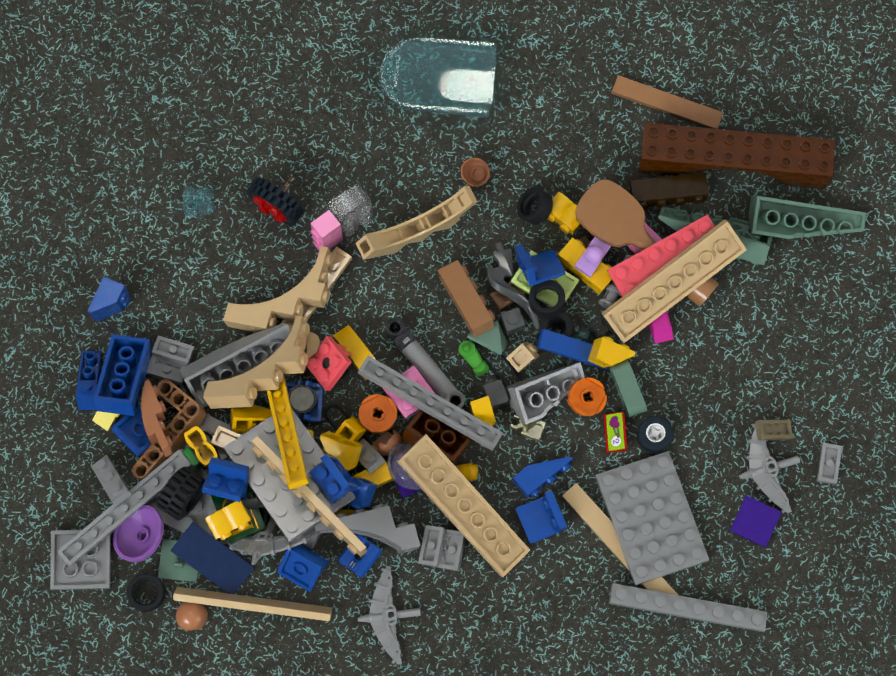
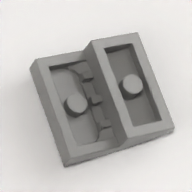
(168, 358)
(442, 548)

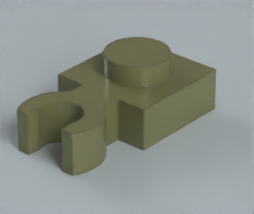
(532, 430)

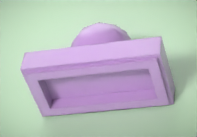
(592, 257)

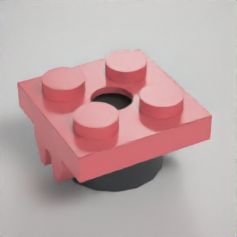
(329, 363)

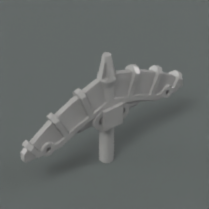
(764, 471)
(265, 543)
(384, 615)

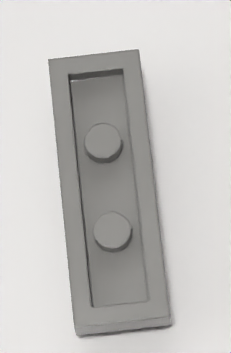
(111, 480)

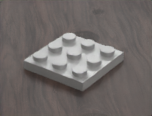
(89, 572)

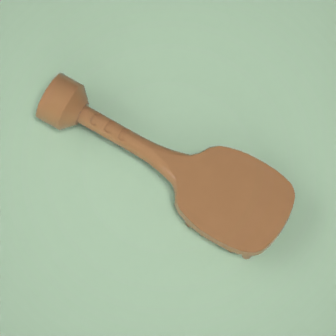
(619, 221)

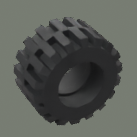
(181, 493)

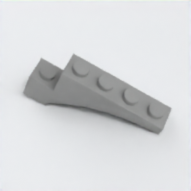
(377, 525)

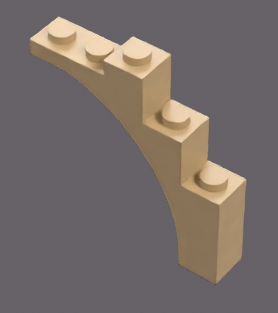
(418, 228)
(263, 315)
(242, 389)

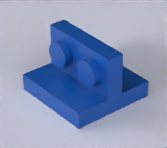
(132, 432)
(333, 478)
(226, 480)
(302, 567)

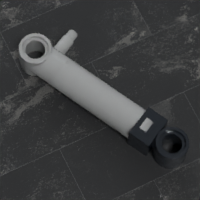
(418, 357)

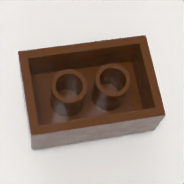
(446, 438)

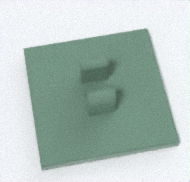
(172, 566)

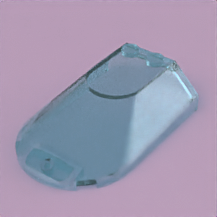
(441, 76)

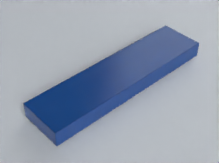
(565, 346)

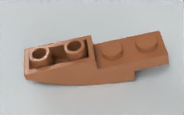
(153, 417)

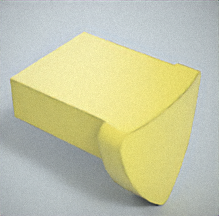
(105, 420)

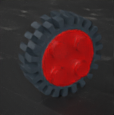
(275, 200)

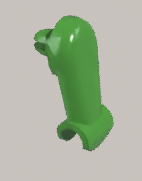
(470, 353)

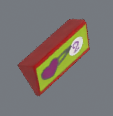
(615, 432)

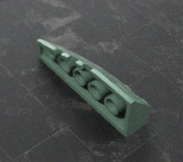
(798, 219)
(756, 245)

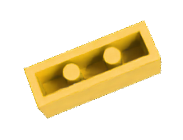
(569, 257)

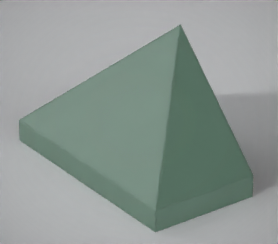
(492, 339)

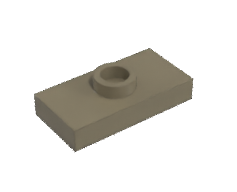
(774, 429)

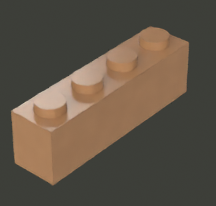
(466, 299)

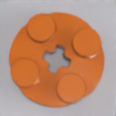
(576, 398)
(387, 419)

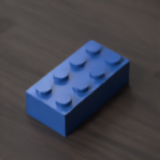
(123, 375)

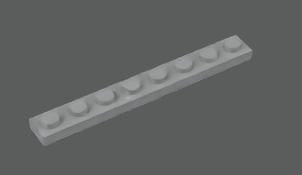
(430, 403)
(117, 515)
(688, 607)

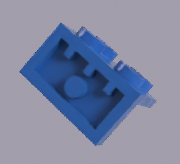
(540, 266)
(541, 518)

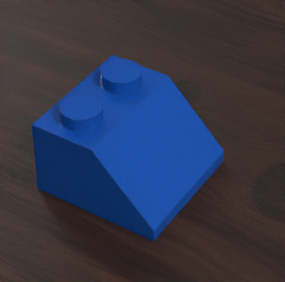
(108, 300)

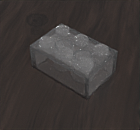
(351, 209)

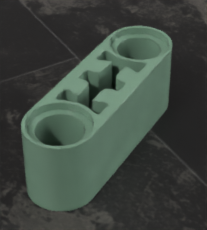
(628, 388)

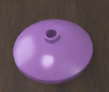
(139, 535)

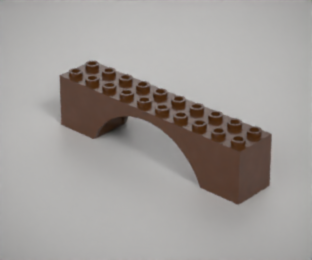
(683, 149)

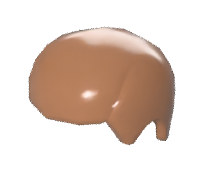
(475, 172)
(387, 442)
(191, 616)

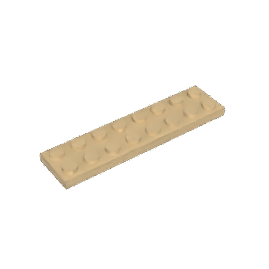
(674, 281)
(463, 505)

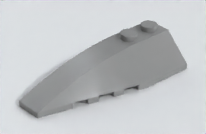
(233, 359)

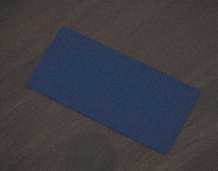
(212, 559)

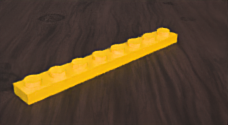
(287, 436)

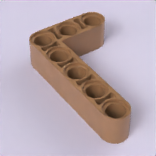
(183, 417)

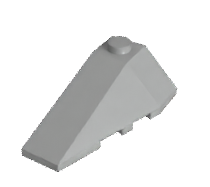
(538, 394)

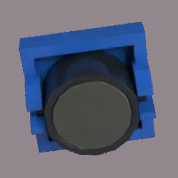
(306, 400)

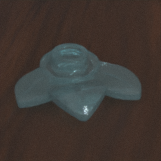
(198, 198)

